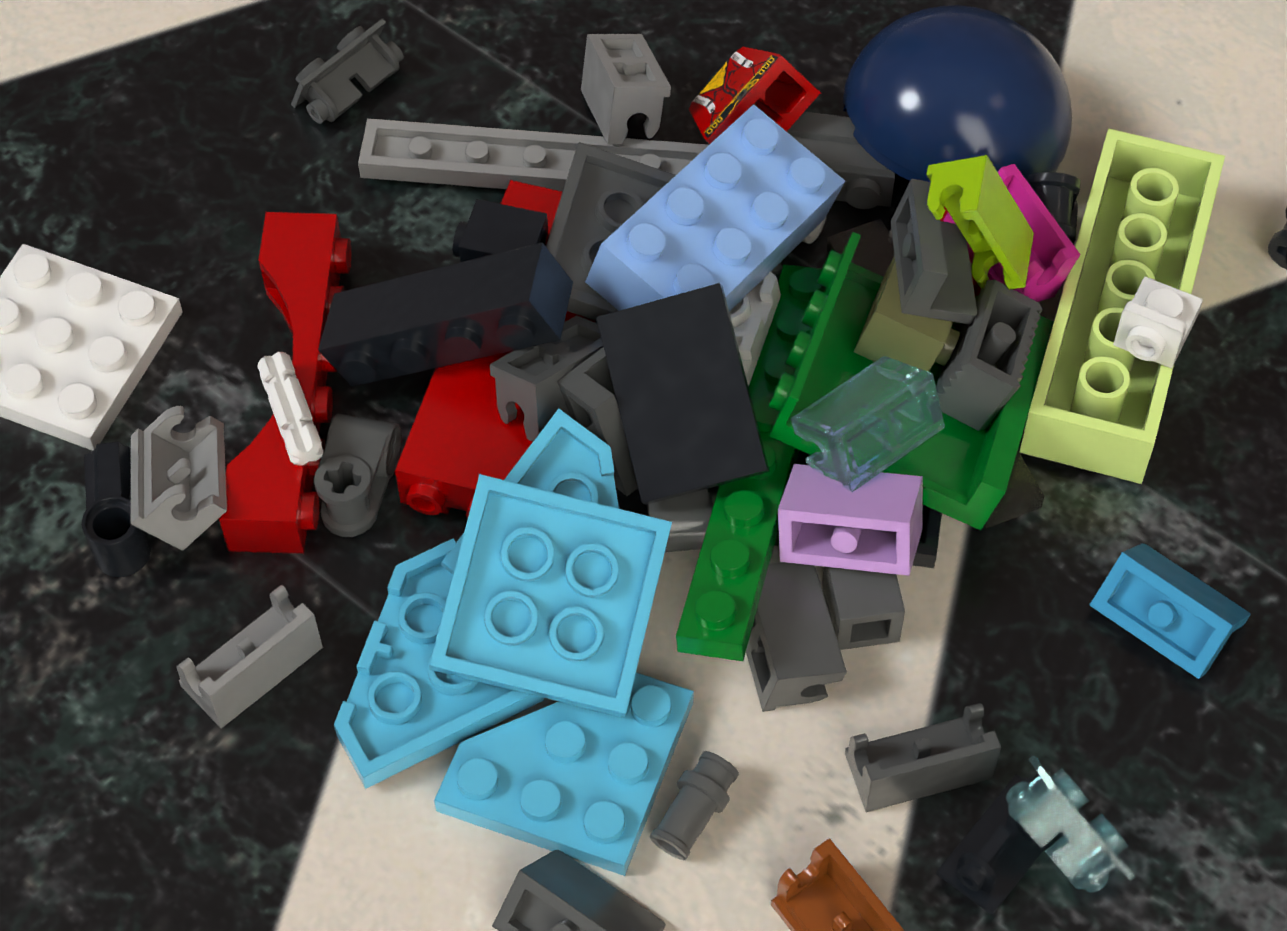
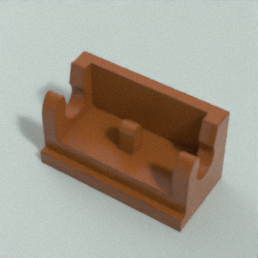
(830, 897)

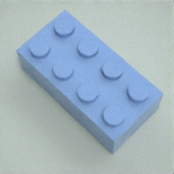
(719, 218)

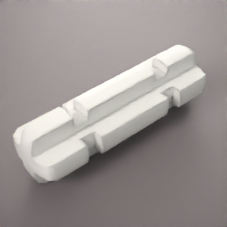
(290, 408)

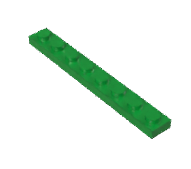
(745, 511)

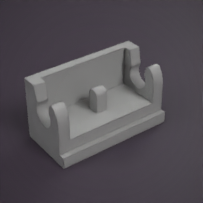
(621, 81)
(178, 478)
(252, 660)

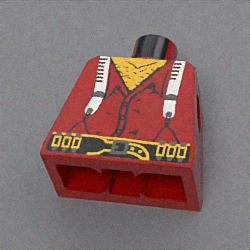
(751, 79)

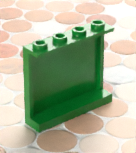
(960, 467)

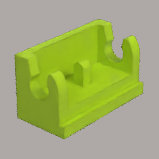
(984, 216)

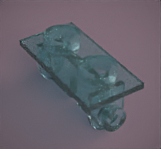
(1054, 806)

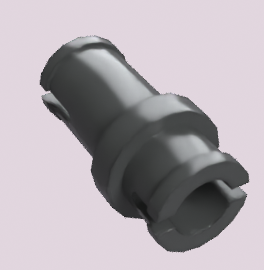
(699, 796)

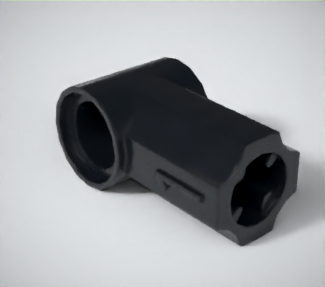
(110, 512)

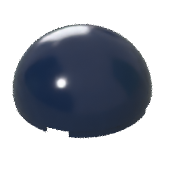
(958, 89)

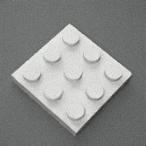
(74, 344)

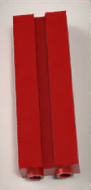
(459, 419)

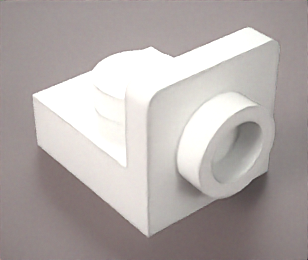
(1157, 322)

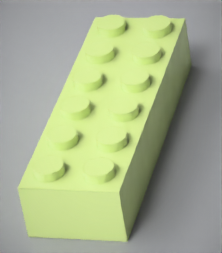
(1142, 219)

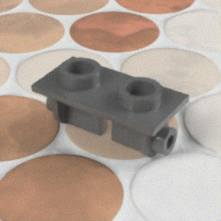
(329, 84)

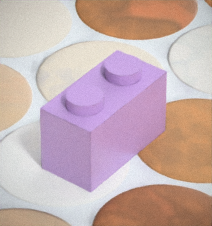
(855, 530)

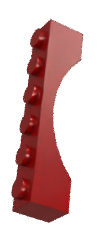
(265, 492)

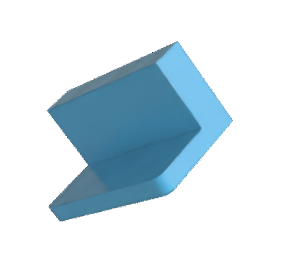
(1168, 608)

